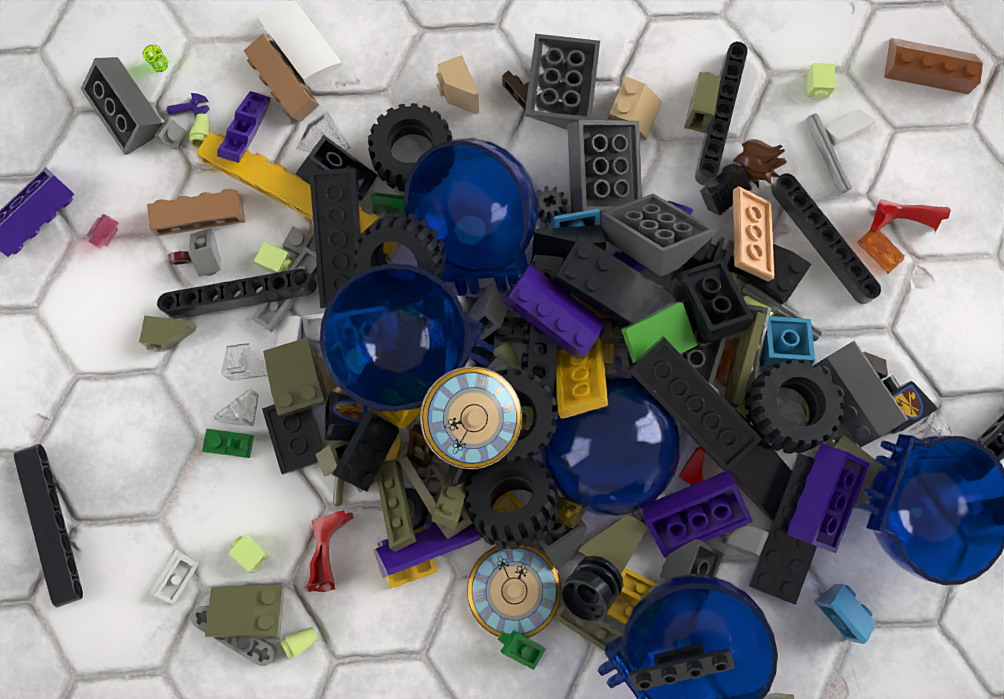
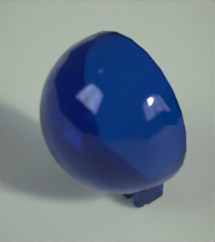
(479, 206)
(396, 335)
(615, 454)
(938, 507)
(691, 612)

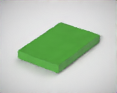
(668, 322)

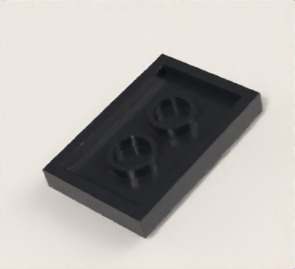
(293, 439)
(366, 451)

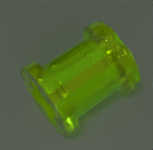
(156, 58)

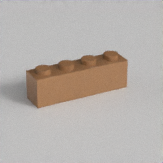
(281, 78)
(195, 212)

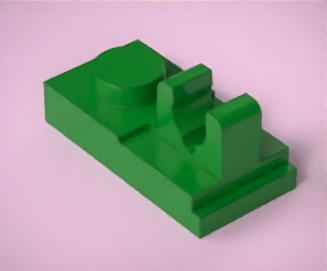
(388, 201)
(228, 443)
(521, 648)

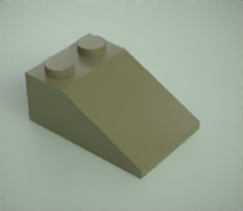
(294, 377)
(245, 612)

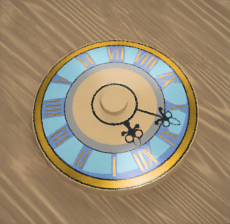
(471, 417)
(514, 590)

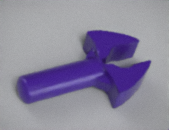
(190, 106)

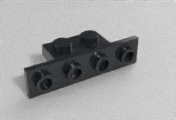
(681, 665)

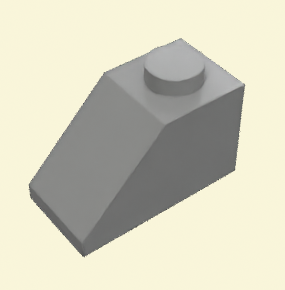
(204, 252)
(746, 539)

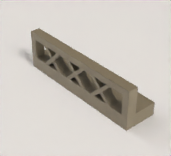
(426, 495)

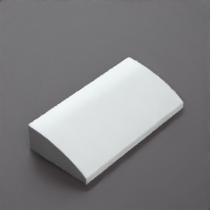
(298, 41)

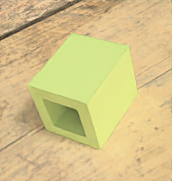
(820, 80)
(273, 259)
(248, 553)

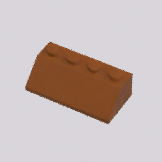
(933, 66)

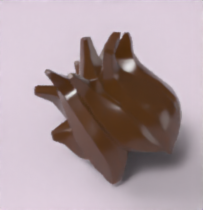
(760, 160)

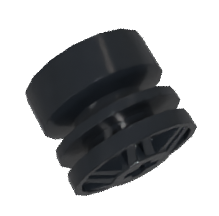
(710, 253)
(591, 589)

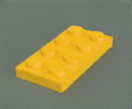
(581, 381)

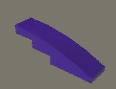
(244, 126)

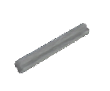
(829, 153)
(776, 307)

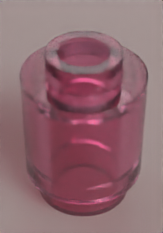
(102, 231)

